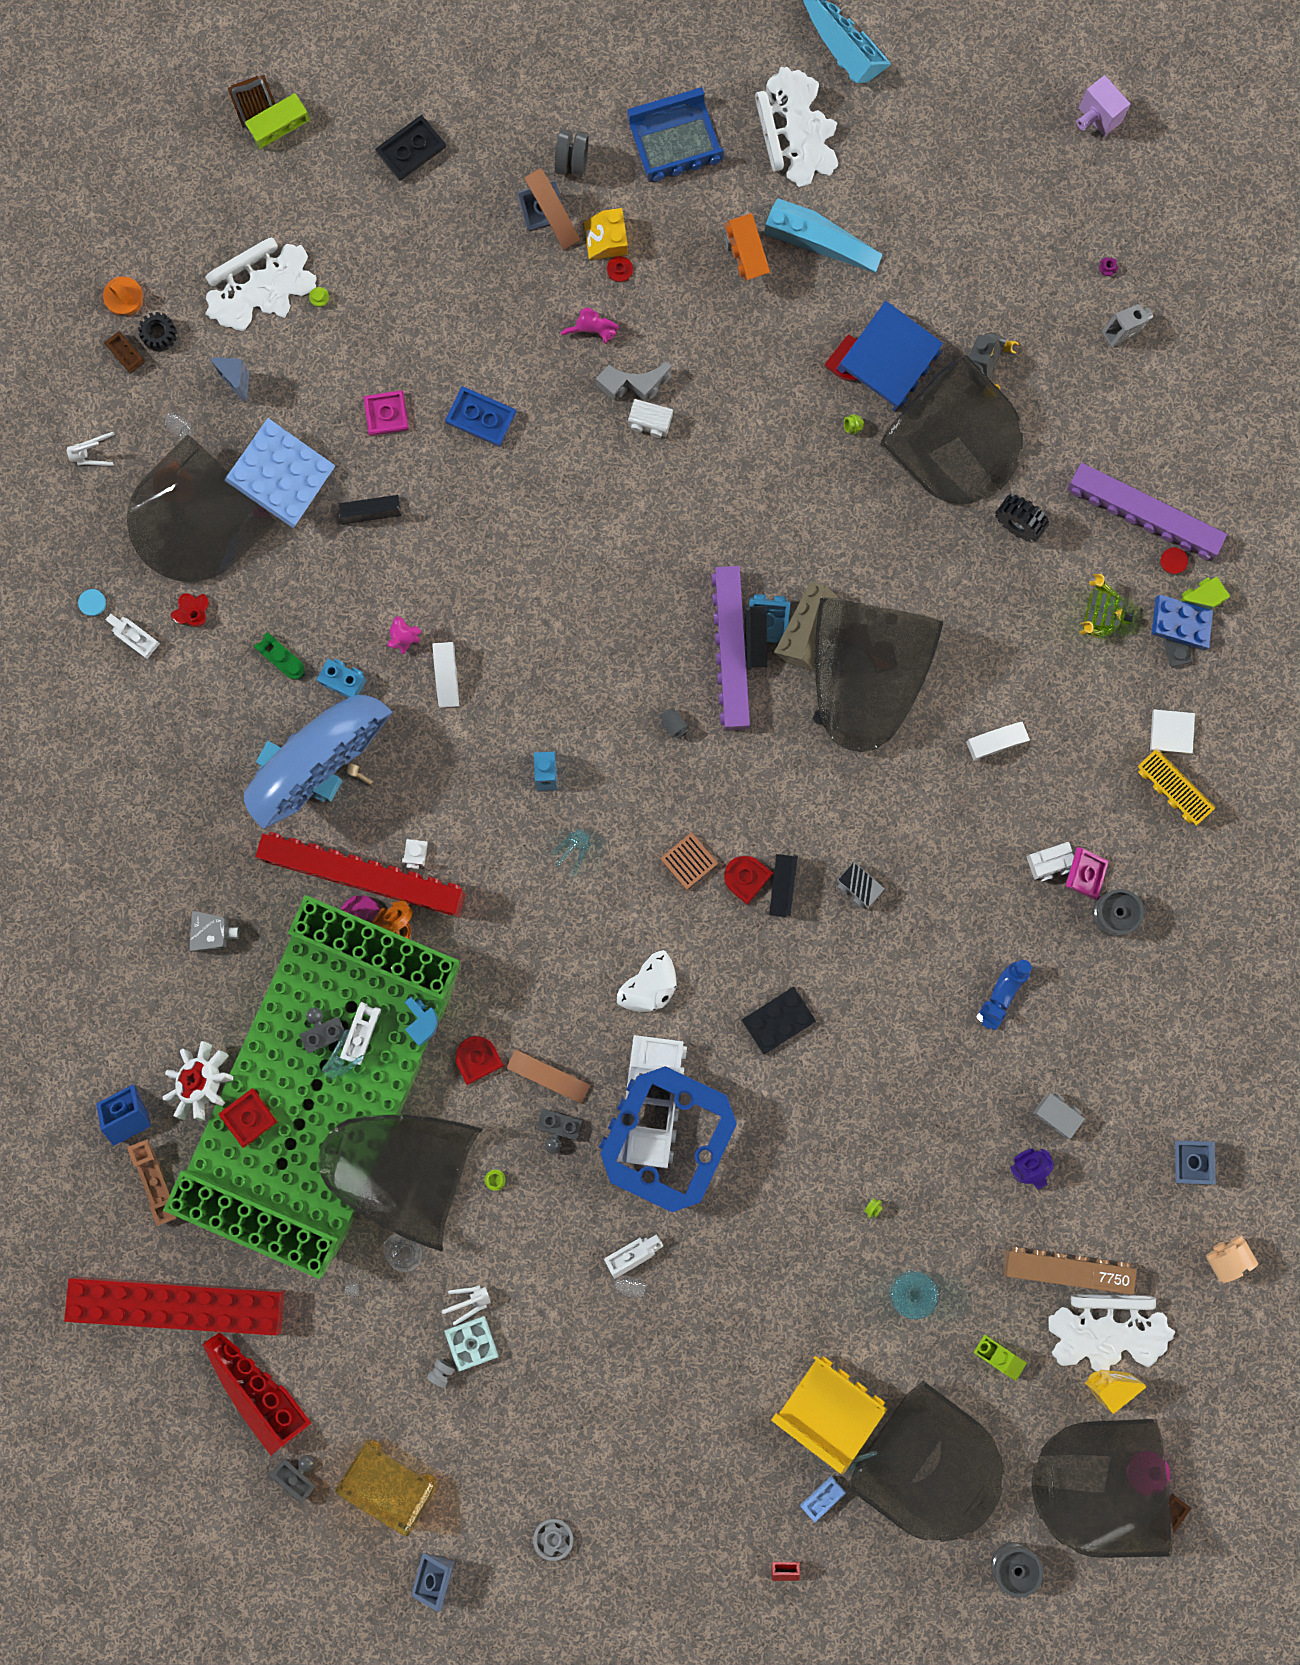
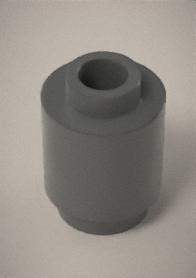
(674, 723)

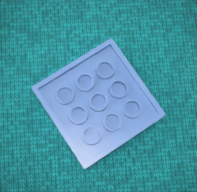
(280, 473)

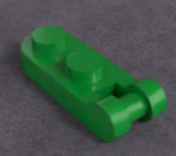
(281, 657)

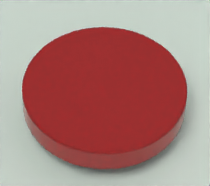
(619, 269)
(1174, 560)

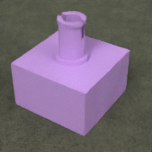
(1102, 106)

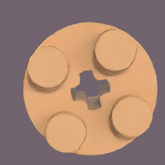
(1231, 1259)

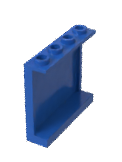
(891, 355)

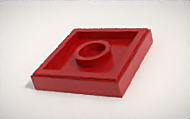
(248, 1118)

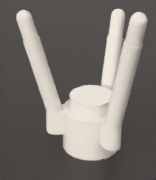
(79, 451)
(479, 1298)

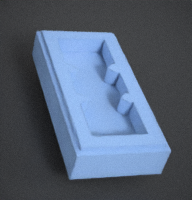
(823, 1499)

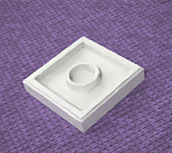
(1172, 731)

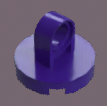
(1033, 1167)

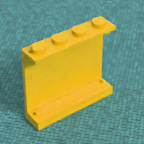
(830, 1414)

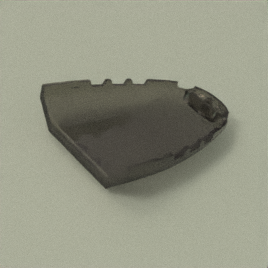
(869, 669)
(398, 1170)

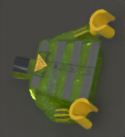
(1104, 610)

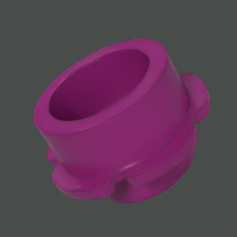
(1105, 270)

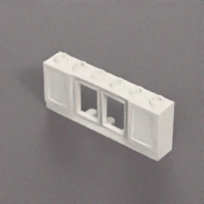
(646, 1144)

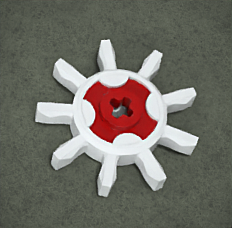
(197, 1082)

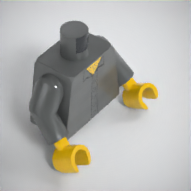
(987, 350)

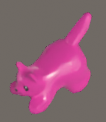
(591, 323)
(402, 635)

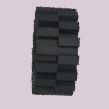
(157, 320)

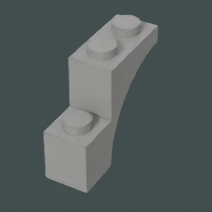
(644, 385)

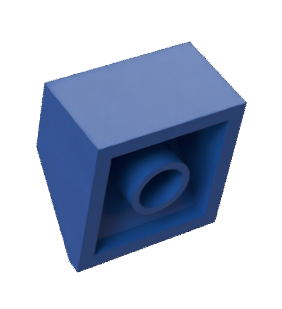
(123, 1115)

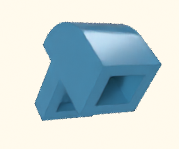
(426, 1024)

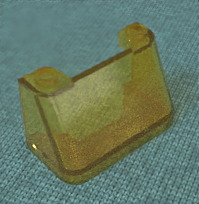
(386, 1488)

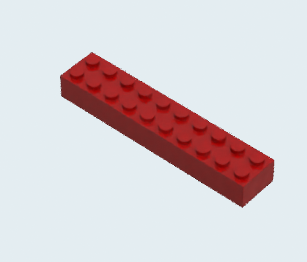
(360, 875)
(174, 1305)

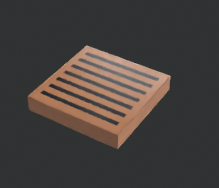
(689, 861)

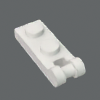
(360, 1033)

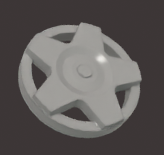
(553, 1539)

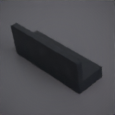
(369, 509)
(756, 636)
(783, 885)

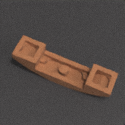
(552, 208)
(548, 1076)
(152, 1178)

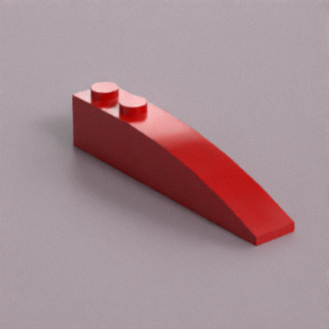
(260, 1401)

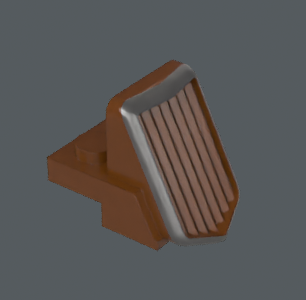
(251, 97)

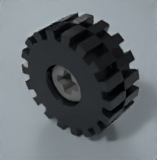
(1022, 518)

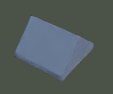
(531, 210)
(234, 374)
(1195, 1162)
(432, 1580)

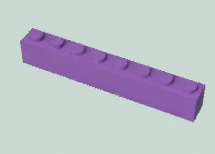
(1147, 512)
(732, 648)

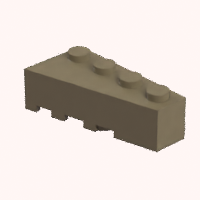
(798, 640)

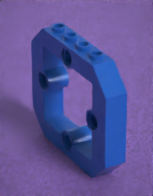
(656, 1191)

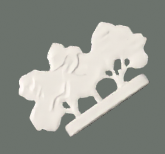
(803, 130)
(265, 288)
(1104, 1338)

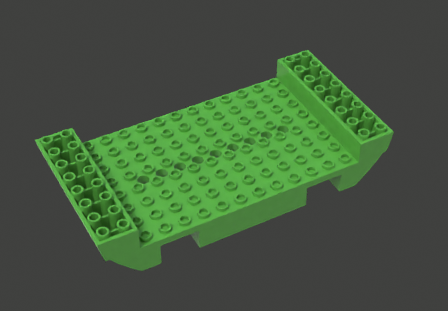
(325, 966)

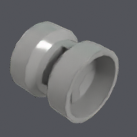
(440, 1373)

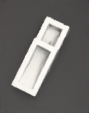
(446, 674)
(997, 740)

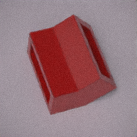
(785, 1576)

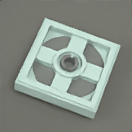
(471, 1343)

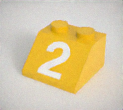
(606, 234)
(1114, 1388)

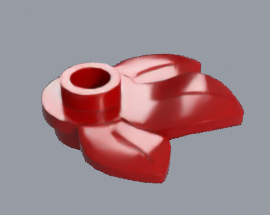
(189, 608)

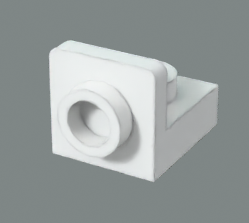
(415, 854)

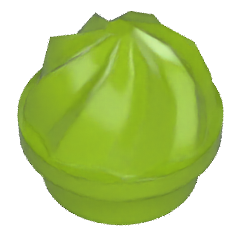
(853, 424)

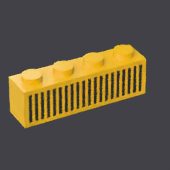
(1176, 787)

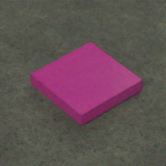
(386, 413)
(1087, 873)

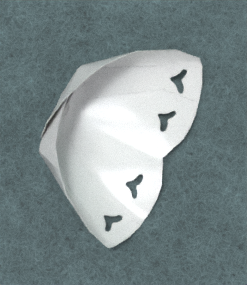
(650, 985)

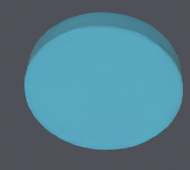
(92, 602)

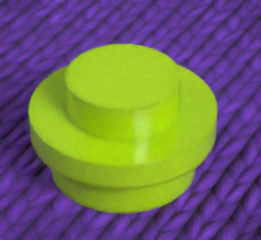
(319, 297)
(495, 1180)
(873, 1208)

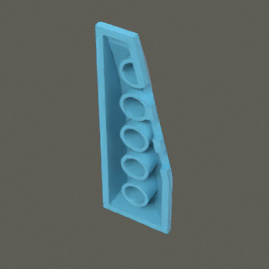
(852, 49)
(816, 233)

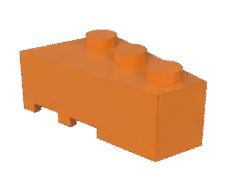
(747, 247)

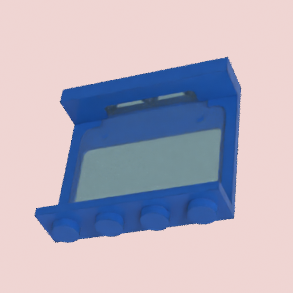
(674, 135)

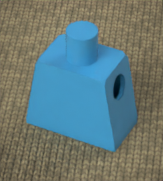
(545, 771)

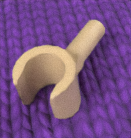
(352, 770)

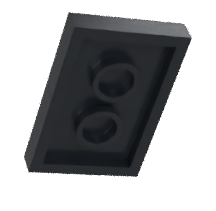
(410, 148)
(778, 1020)

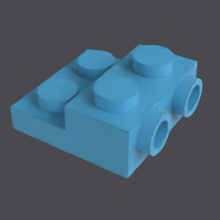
(777, 615)

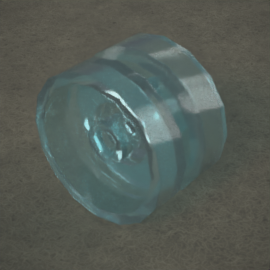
(924, 1300)

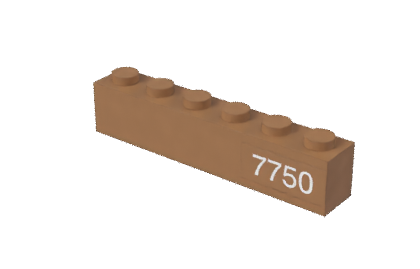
(1070, 1272)

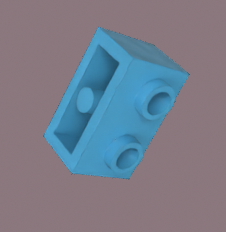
(341, 679)

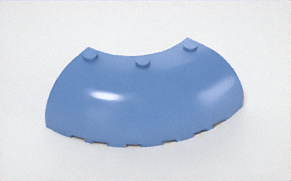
(313, 757)

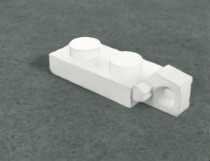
(133, 635)
(632, 1255)

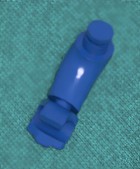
(1007, 985)

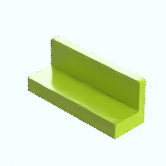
(277, 121)

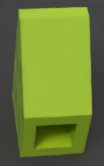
(1208, 595)
(1000, 1357)

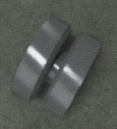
(571, 153)
(1127, 904)
(1023, 1581)

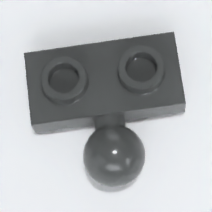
(322, 1033)
(558, 1126)
(293, 1479)

